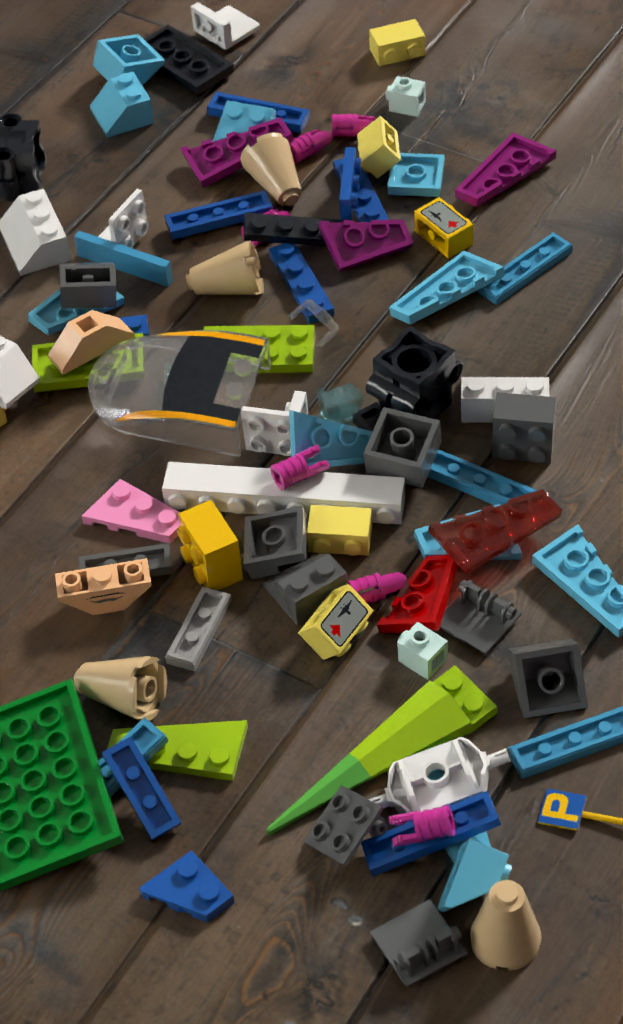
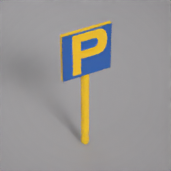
(566, 810)

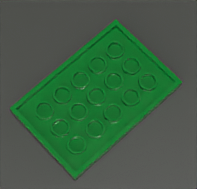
(50, 787)

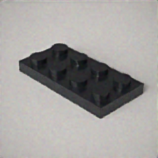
(188, 60)

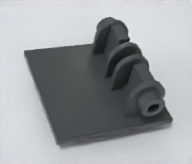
(478, 617)
(345, 825)
(419, 943)

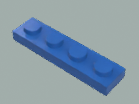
(294, 117)
(368, 204)
(216, 214)
(299, 278)
(470, 819)

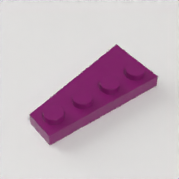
(222, 157)
(503, 168)

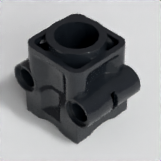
(20, 156)
(415, 375)

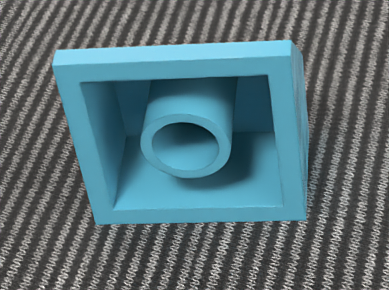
(126, 55)
(122, 105)
(473, 874)

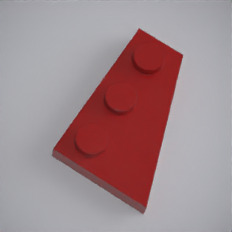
(424, 598)

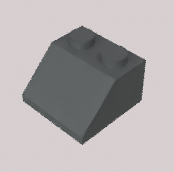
(306, 585)
(548, 677)

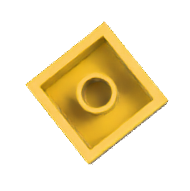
(209, 546)

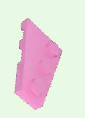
(134, 511)

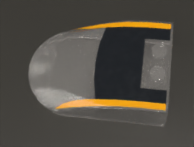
(180, 386)

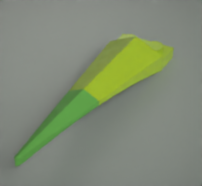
(431, 717)

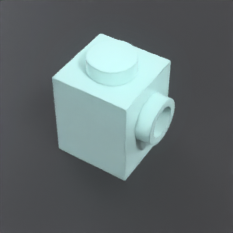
(406, 96)
(422, 650)

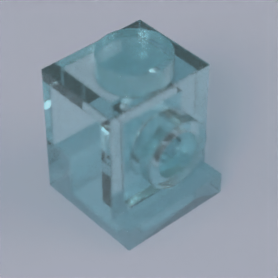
(340, 403)

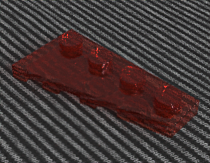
(486, 534)

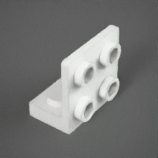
(223, 27)
(128, 222)
(270, 429)

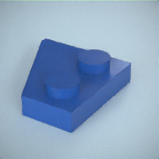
(189, 888)

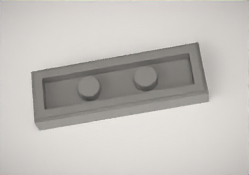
(198, 629)

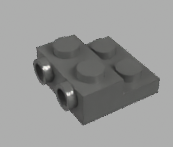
(273, 541)

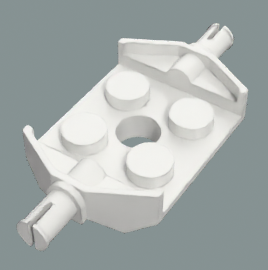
(464, 776)

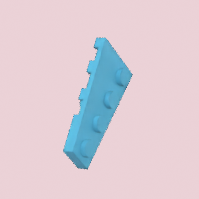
(448, 284)
(583, 576)

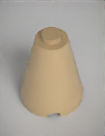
(273, 167)
(228, 273)
(124, 684)
(505, 928)

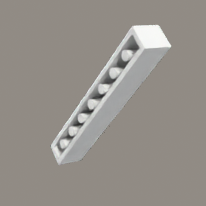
(255, 492)

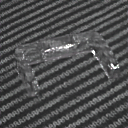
(321, 315)

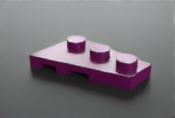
(364, 242)

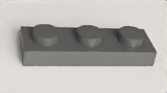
(158, 558)

